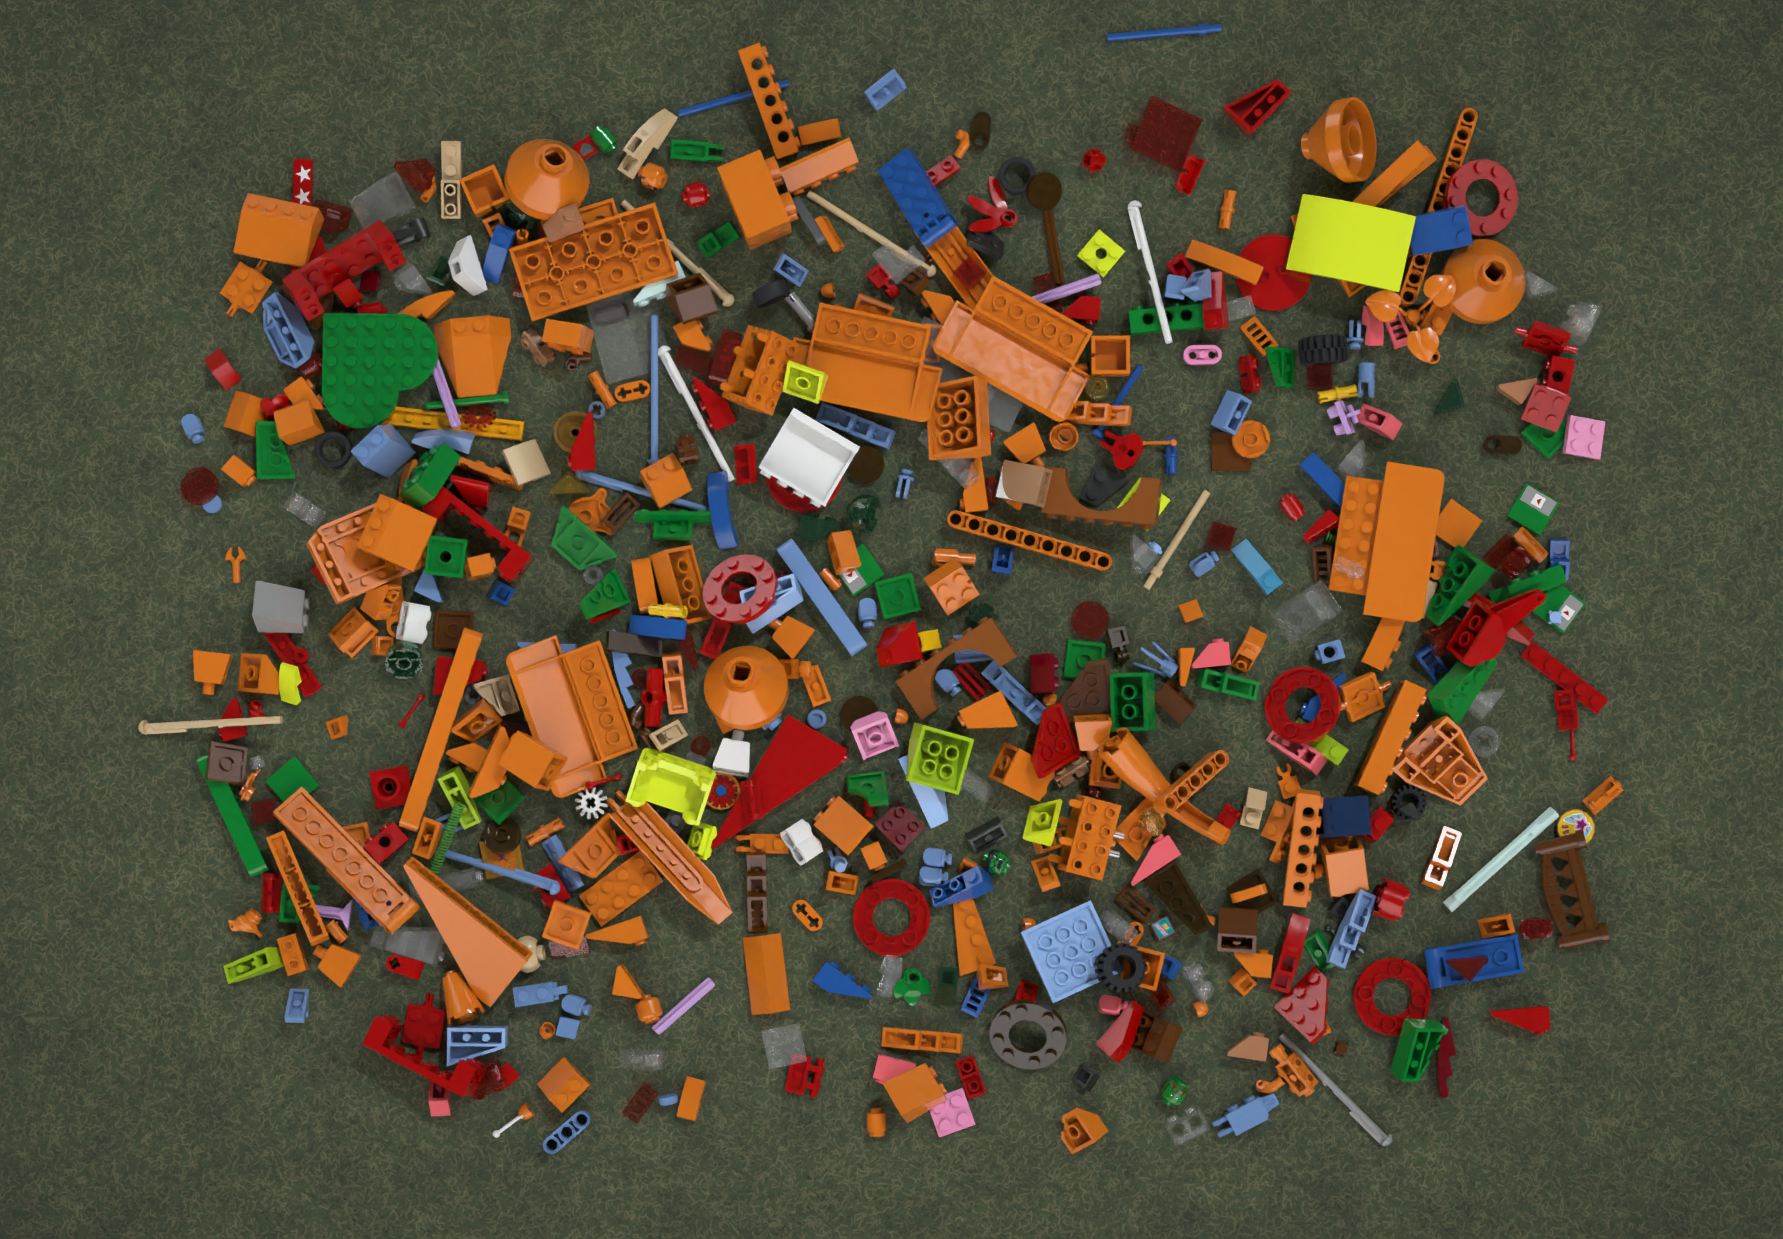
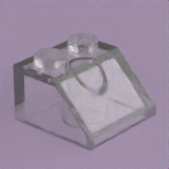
(1580, 321)

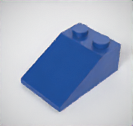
(1441, 230)

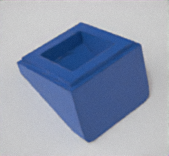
(500, 592)
(1170, 967)

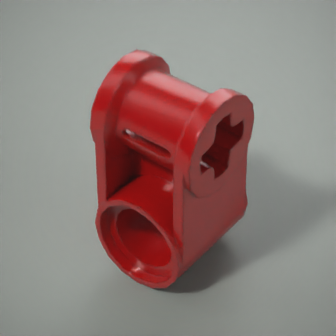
(408, 966)

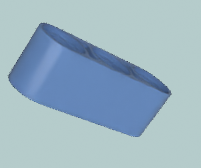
(561, 1139)

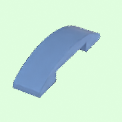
(1014, 691)

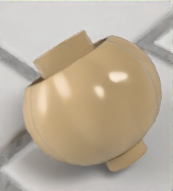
(538, 953)

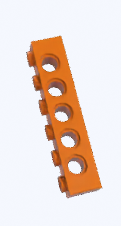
(748, 56)
(1303, 799)

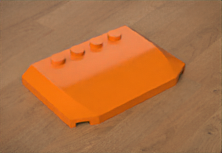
(345, 566)

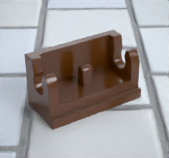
(1174, 701)

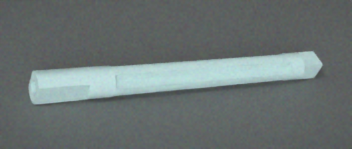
(1501, 859)

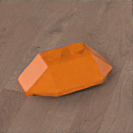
(490, 772)

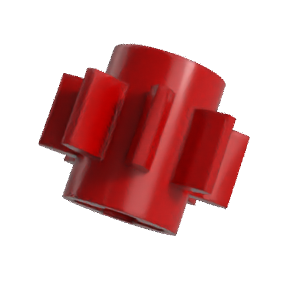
(1094, 160)

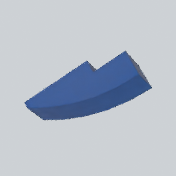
(657, 627)

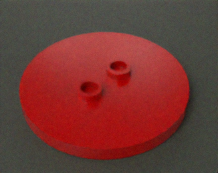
(1276, 286)

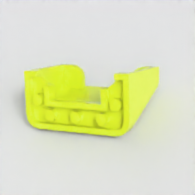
(671, 784)

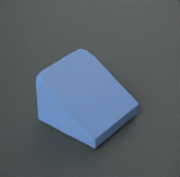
(567, 1027)

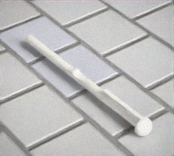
(1141, 241)
(664, 354)

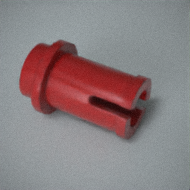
(868, 811)

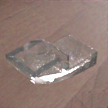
(1240, 308)
(891, 971)

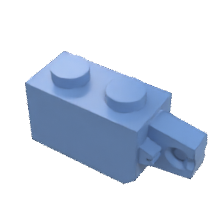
(538, 993)

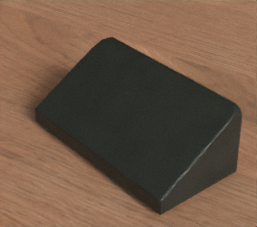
(986, 835)

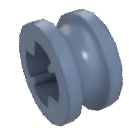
(603, 410)

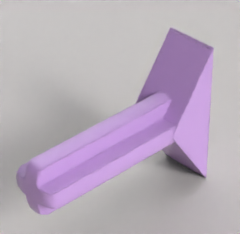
(337, 913)

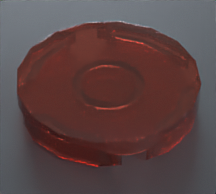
(199, 486)
(1090, 620)

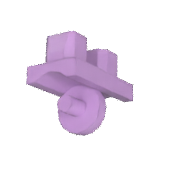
(1340, 410)

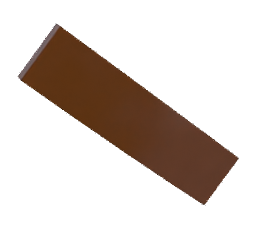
(757, 892)

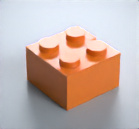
(484, 190)
(567, 336)
(1110, 356)
(951, 586)

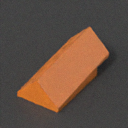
(766, 974)

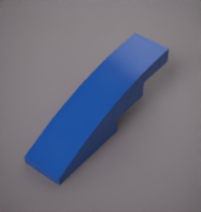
(1324, 478)

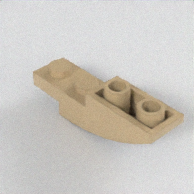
(649, 135)
(450, 185)

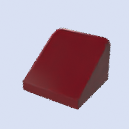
(370, 281)

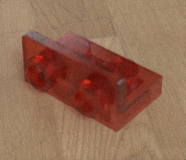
(1441, 635)
(491, 1081)

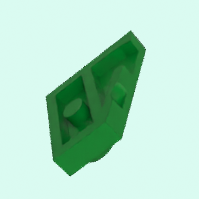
(287, 909)

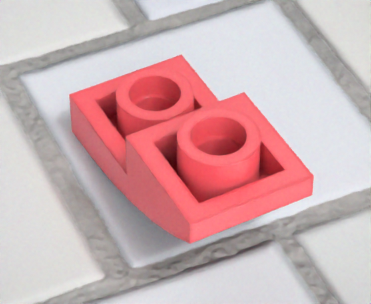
(1375, 330)

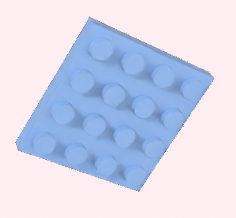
(1067, 950)

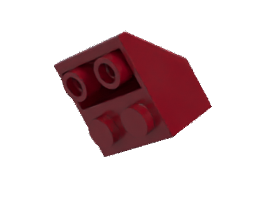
(1043, 673)

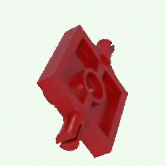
(1546, 339)
(424, 1025)

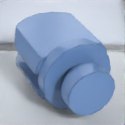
(1355, 340)
(193, 428)
(906, 476)
(1203, 563)
(867, 612)
(948, 681)
(936, 857)
(838, 862)
(932, 876)
(576, 1005)

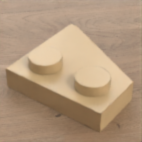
(498, 694)

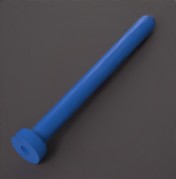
(1120, 397)

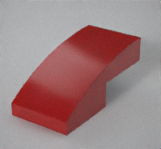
(1567, 709)

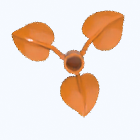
(1421, 342)

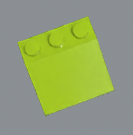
(937, 758)

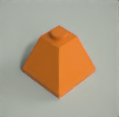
(257, 674)

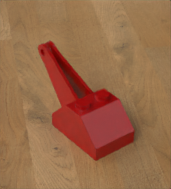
(1484, 627)

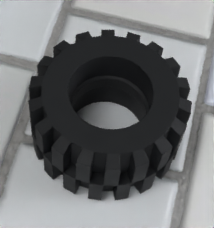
(1323, 349)
(1136, 963)

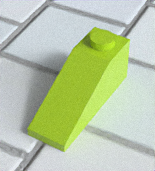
(1330, 748)
(456, 790)
(254, 965)

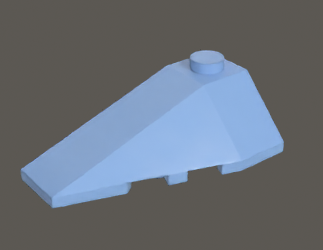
(930, 799)

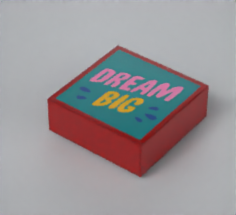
(1162, 928)

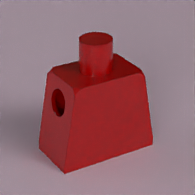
(1380, 821)

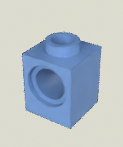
(1336, 646)

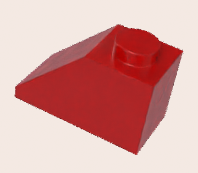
(349, 294)
(231, 733)

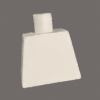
(733, 756)

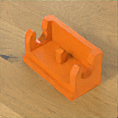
(843, 552)

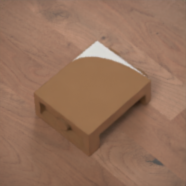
(1023, 483)

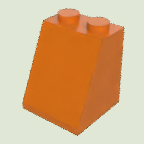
(988, 713)
(532, 760)
(1016, 771)
(842, 824)
(1344, 865)
(915, 1091)

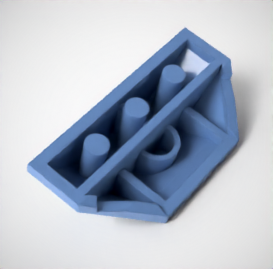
(286, 331)

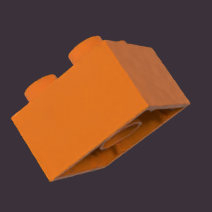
(755, 199)

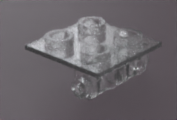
(1195, 974)
(784, 1046)

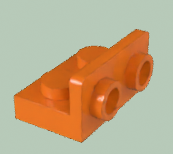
(1436, 318)

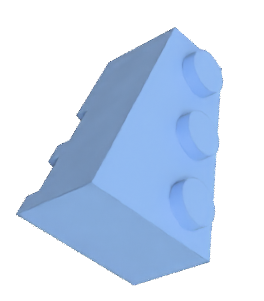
(786, 597)
(474, 1041)

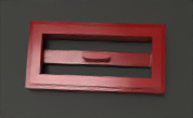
(982, 692)

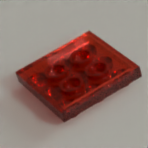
(1165, 134)

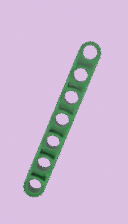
(236, 823)

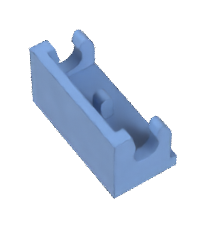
(885, 89)

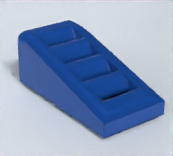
(1424, 650)
(975, 1013)

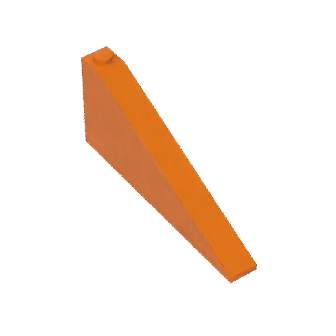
(478, 944)

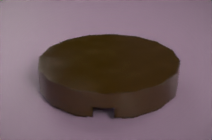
(1043, 191)
(866, 465)
(855, 709)
(503, 837)

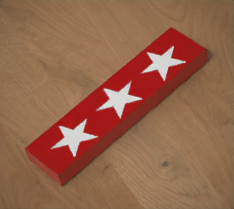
(303, 181)

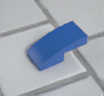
(1560, 554)

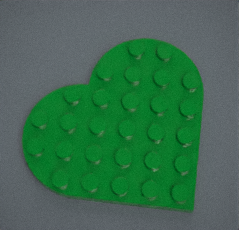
(370, 363)

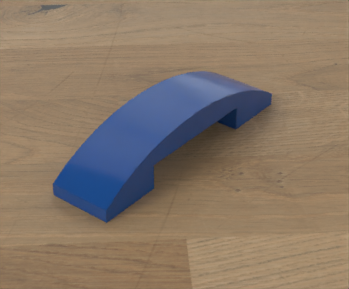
(720, 510)

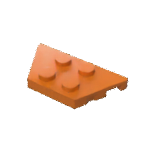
(593, 850)

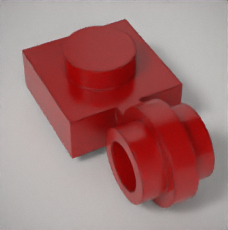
(880, 278)

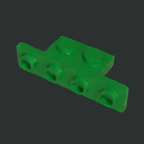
(673, 524)
(1536, 580)

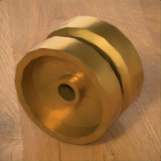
(564, 429)

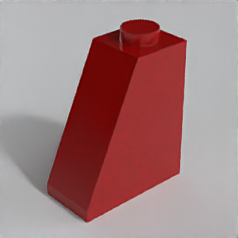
(443, 668)

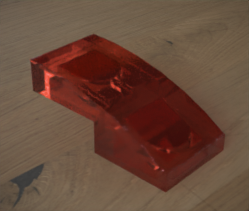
(1045, 283)

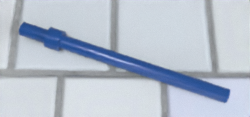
(1201, 29)
(723, 101)

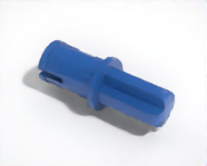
(1170, 458)

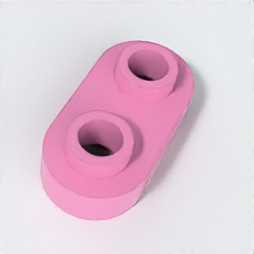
(1202, 354)

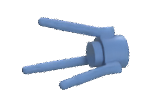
(1167, 667)

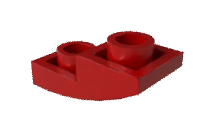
(970, 1077)

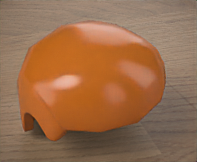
(1068, 431)

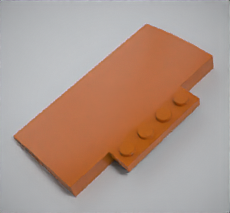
(596, 263)

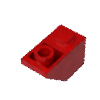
(1085, 309)

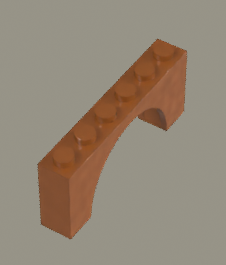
(1139, 510)
(985, 638)

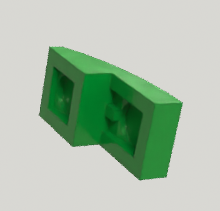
(718, 239)

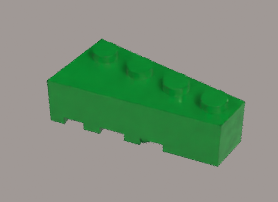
(1459, 688)

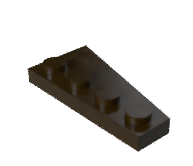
(1178, 896)

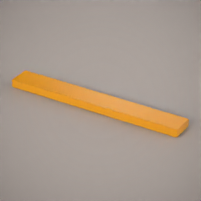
(439, 420)

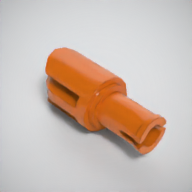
(943, 556)

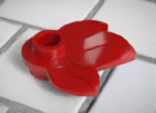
(269, 406)

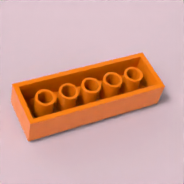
(1389, 738)

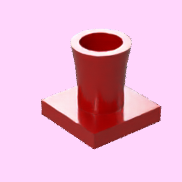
(401, 784)

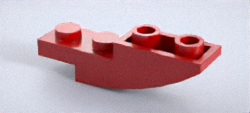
(1290, 952)

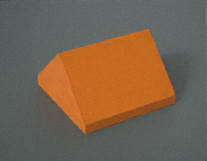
(244, 413)
(297, 423)
(476, 721)
(1154, 965)
(625, 984)

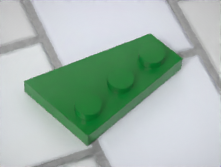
(271, 453)
(604, 596)

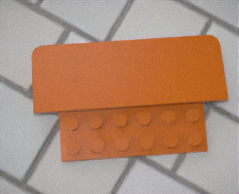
(1026, 330)
(872, 362)
(1392, 536)
(572, 708)

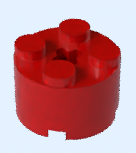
(1390, 899)

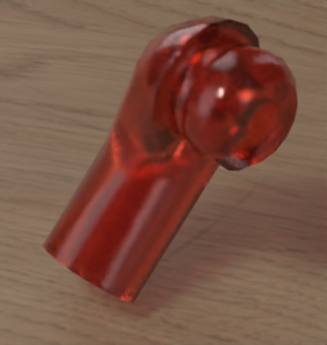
(990, 485)

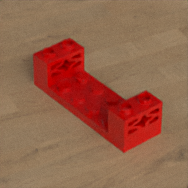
(341, 263)
(515, 561)
(382, 1038)

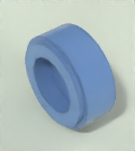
(213, 506)
(816, 719)
(668, 1099)

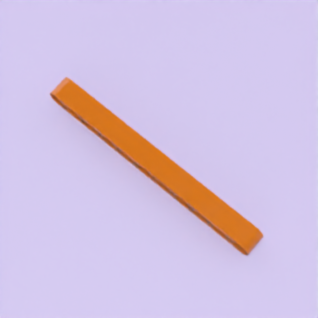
(1438, 197)
(440, 729)

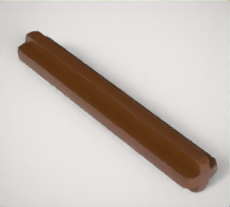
(1053, 247)

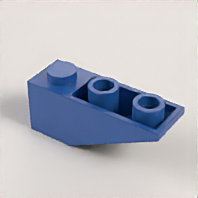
(962, 887)
(835, 982)

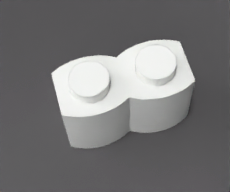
(413, 622)
(801, 842)

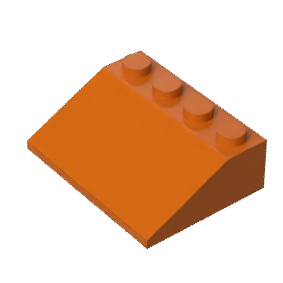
(277, 230)
(960, 420)

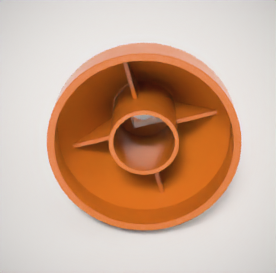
(1343, 141)
(546, 178)
(1476, 295)
(747, 702)

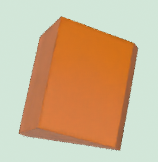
(965, 865)

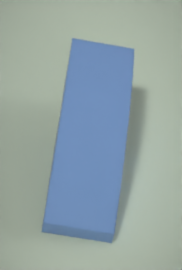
(455, 439)

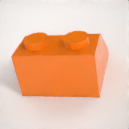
(665, 480)
(563, 1084)

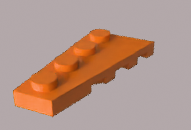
(1134, 839)
(970, 938)

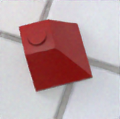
(473, 491)
(899, 645)

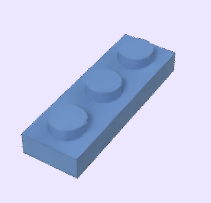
(555, 851)

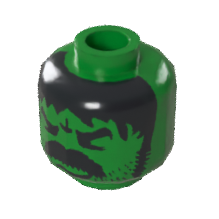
(996, 862)

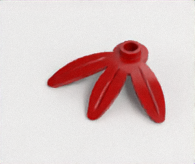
(996, 213)

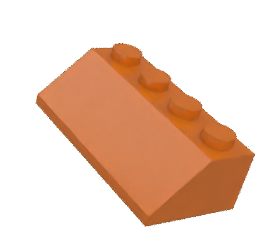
(819, 167)
(681, 582)

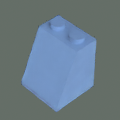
(383, 450)

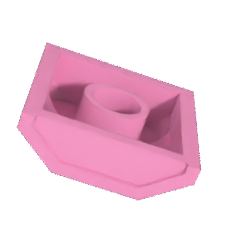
(874, 734)

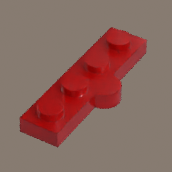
(298, 657)

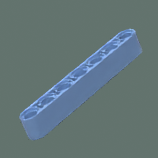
(821, 597)

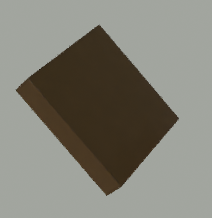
(1259, 902)

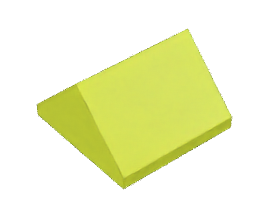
(804, 382)
(1042, 822)

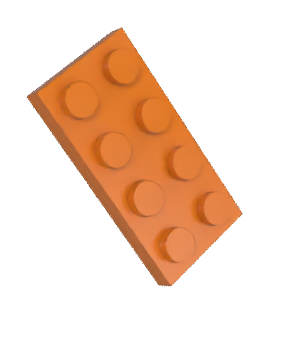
(621, 888)

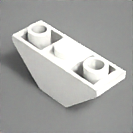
(466, 267)

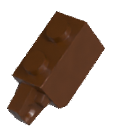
(687, 449)

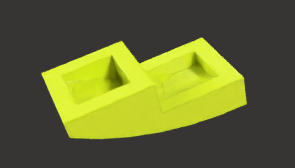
(288, 681)

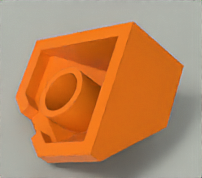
(1081, 1129)

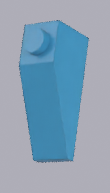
(1256, 567)

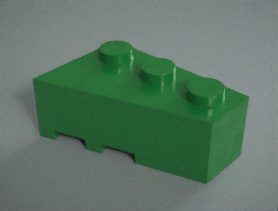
(1415, 1047)

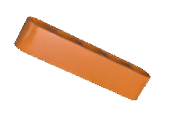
(1184, 784)

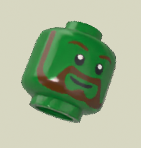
(1174, 1091)

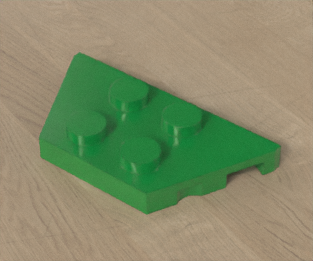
(579, 542)

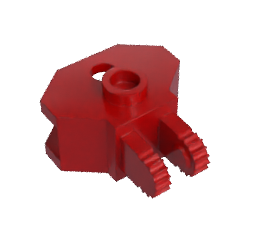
(1122, 449)

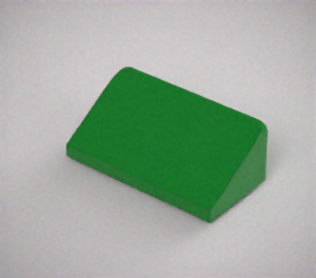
(1318, 949)

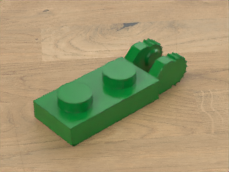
(694, 151)

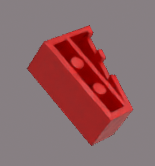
(1257, 107)

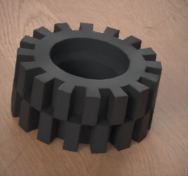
(1408, 790)

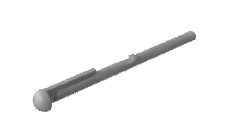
(1355, 1112)

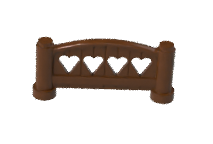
(1588, 929)

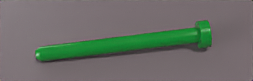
(471, 401)

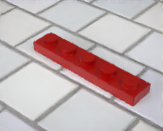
(1564, 677)

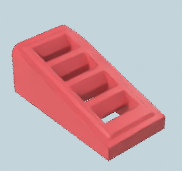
(1401, 342)

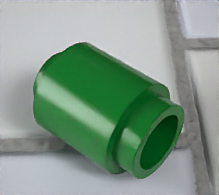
(604, 139)

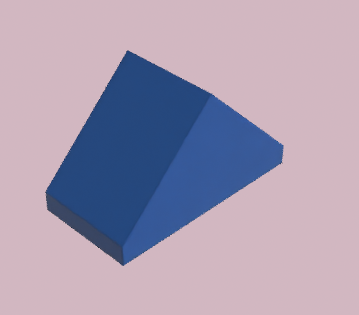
(1002, 559)

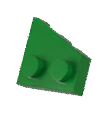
(1281, 365)

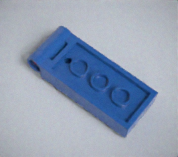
(917, 197)
(1502, 955)

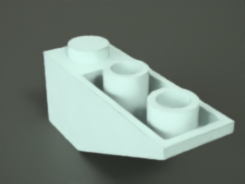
(657, 289)

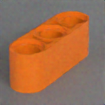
(644, 583)

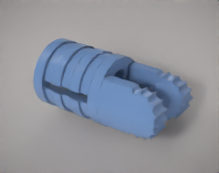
(1366, 375)

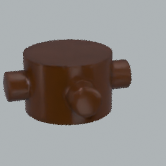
(1341, 1048)

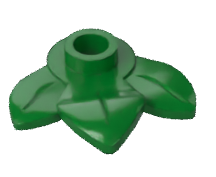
(911, 989)

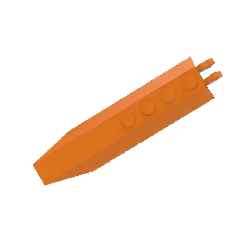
(949, 254)
(671, 857)

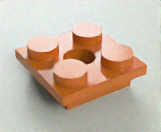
(1098, 774)

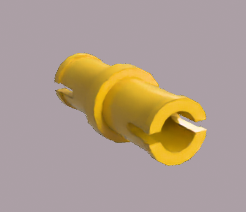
(1337, 393)
(667, 610)

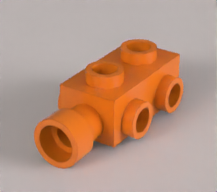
(1293, 1071)

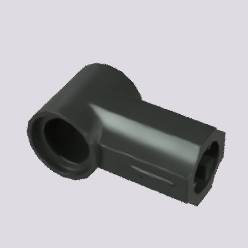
(414, 231)

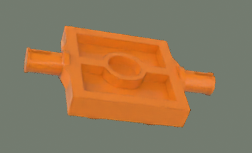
(246, 287)
(1362, 696)

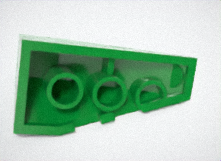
(1461, 580)

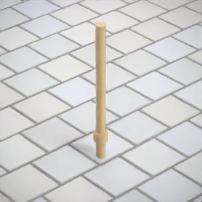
(1157, 571)

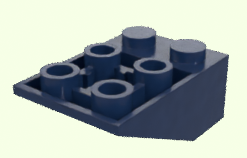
(1344, 817)

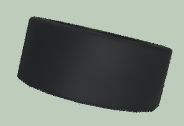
(1002, 175)
(770, 293)
(319, 447)

